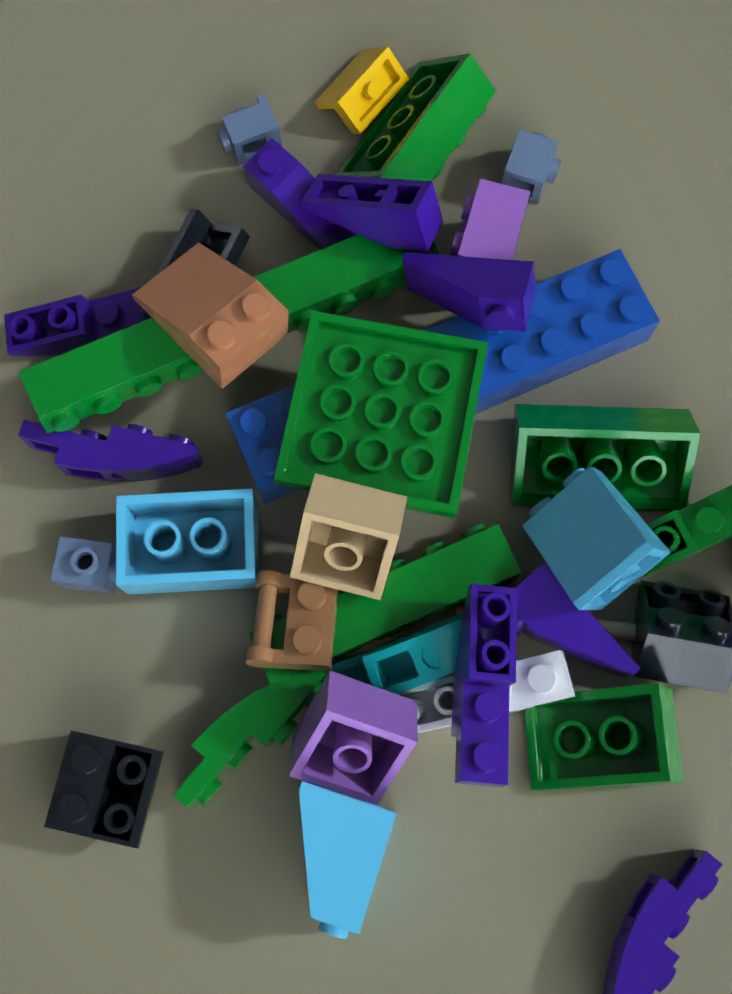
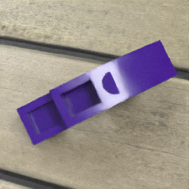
(70, 323)
(126, 456)
(483, 685)
(658, 911)

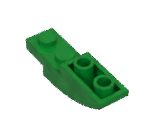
(694, 528)
(262, 715)

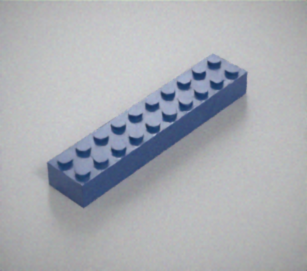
(571, 325)

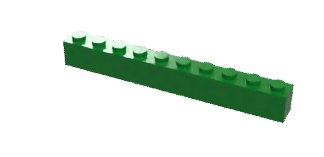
(146, 357)

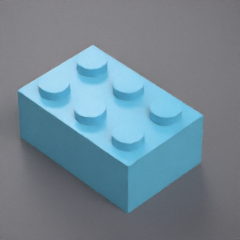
(187, 541)

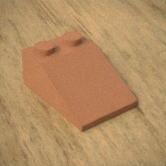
(214, 312)

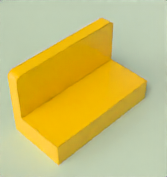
(364, 88)

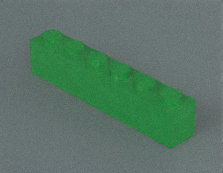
(414, 592)

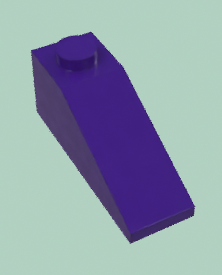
(283, 184)
(381, 209)
(477, 289)
(552, 619)

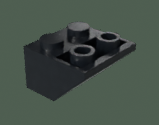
(683, 636)
(104, 789)

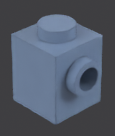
(532, 163)
(85, 565)

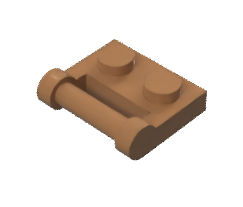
(308, 624)

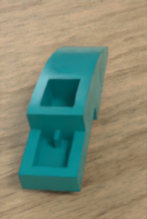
(407, 661)

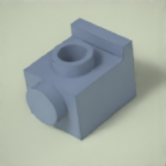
(248, 130)

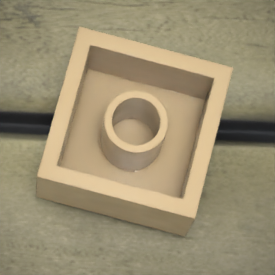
(348, 536)

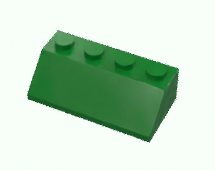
(423, 121)
(639, 450)

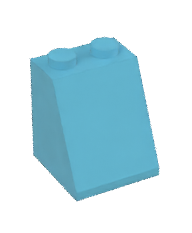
(593, 539)
(342, 855)

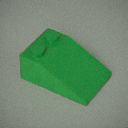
(605, 739)

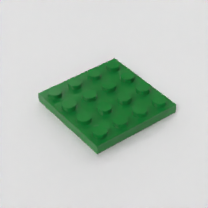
(383, 410)

